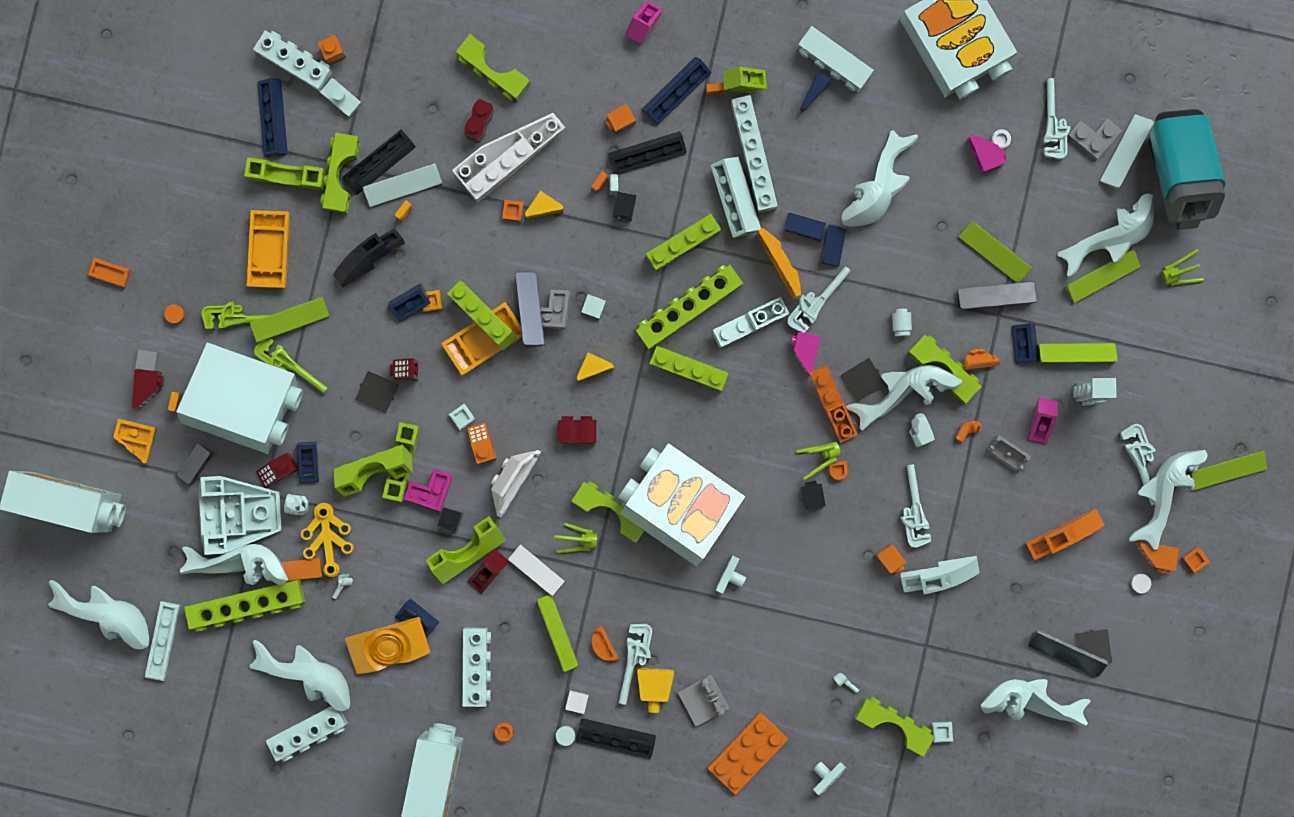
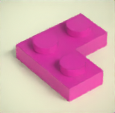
(432, 495)

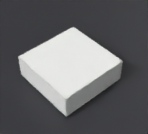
(576, 702)

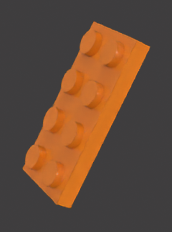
(748, 753)

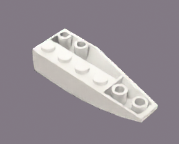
(504, 156)

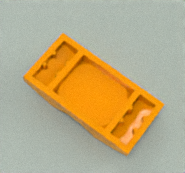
(268, 249)
(781, 262)
(474, 346)
(388, 646)

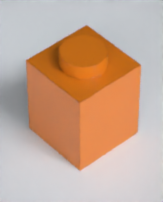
(331, 49)
(620, 119)
(891, 559)

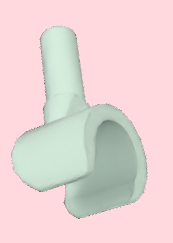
(343, 580)
(841, 679)

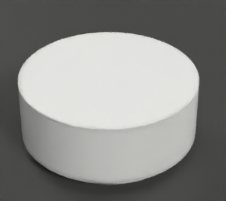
(1001, 138)
(1140, 583)

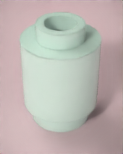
(902, 322)

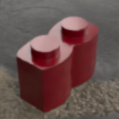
(481, 116)
(576, 431)

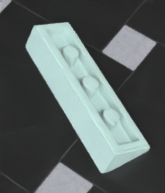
(1126, 151)
(402, 185)

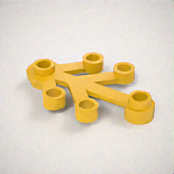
(327, 537)

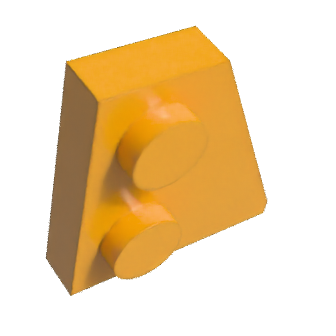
(136, 438)

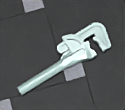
(1055, 130)
(811, 306)
(1139, 451)
(914, 517)
(636, 652)

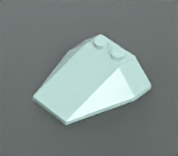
(235, 513)

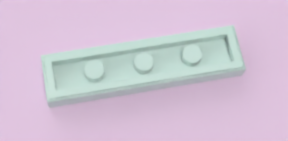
(162, 641)

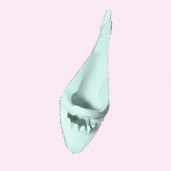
(876, 195)
(1118, 239)
(900, 386)
(1161, 490)
(252, 558)
(114, 616)
(316, 676)
(1032, 695)

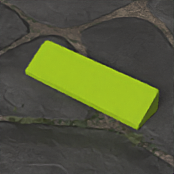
(995, 252)
(1103, 276)
(289, 319)
(1077, 353)
(1229, 470)
(557, 632)

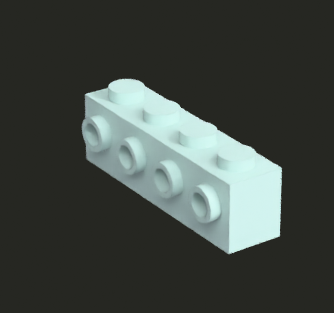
(835, 59)
(292, 60)
(735, 197)
(1095, 391)
(476, 667)
(306, 732)

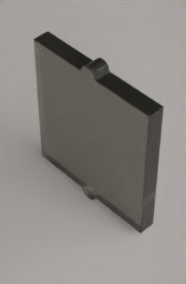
(863, 379)
(377, 392)
(1095, 643)

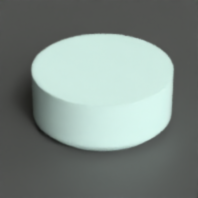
(565, 735)

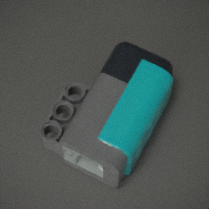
(1187, 167)

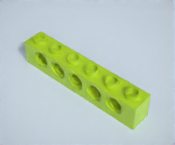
(724, 273)
(195, 612)

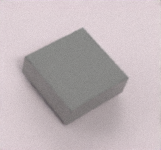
(147, 360)

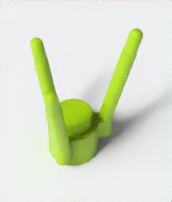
(1171, 274)
(829, 451)
(587, 540)

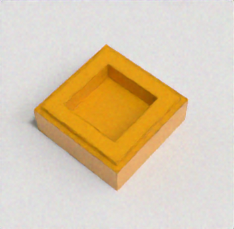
(403, 211)
(435, 298)
(175, 400)

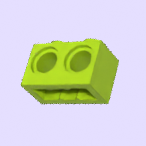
(744, 80)

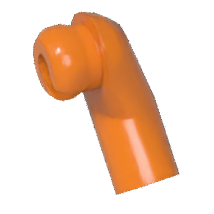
(968, 428)

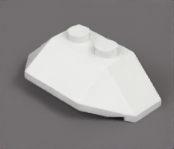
(511, 479)

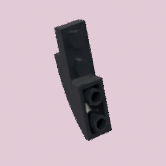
(361, 258)

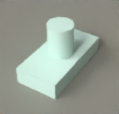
(340, 97)
(730, 575)
(828, 776)

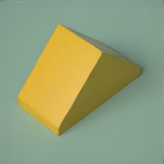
(543, 206)
(593, 366)

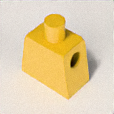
(655, 686)

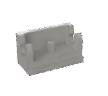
(1007, 453)

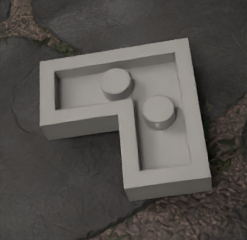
(1094, 142)
(557, 313)

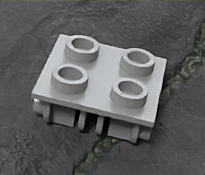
(703, 700)

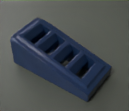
(819, 84)
(308, 445)

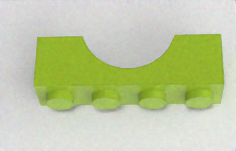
(512, 83)
(344, 149)
(276, 173)
(683, 242)
(482, 315)
(927, 351)
(689, 368)
(408, 437)
(352, 476)
(589, 498)
(450, 563)
(916, 738)

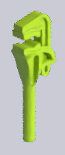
(229, 316)
(283, 361)

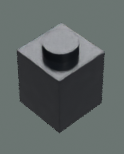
(624, 206)
(813, 495)
(450, 519)

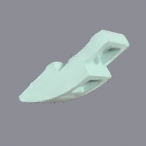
(750, 322)
(940, 578)

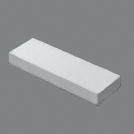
(536, 570)

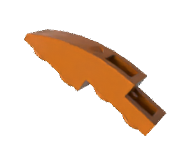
(832, 403)
(1066, 534)

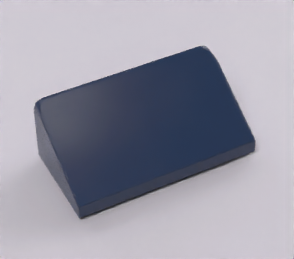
(805, 226)
(833, 245)
(409, 302)
(1025, 343)
(412, 610)

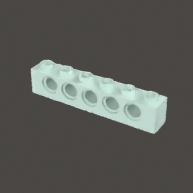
(754, 154)

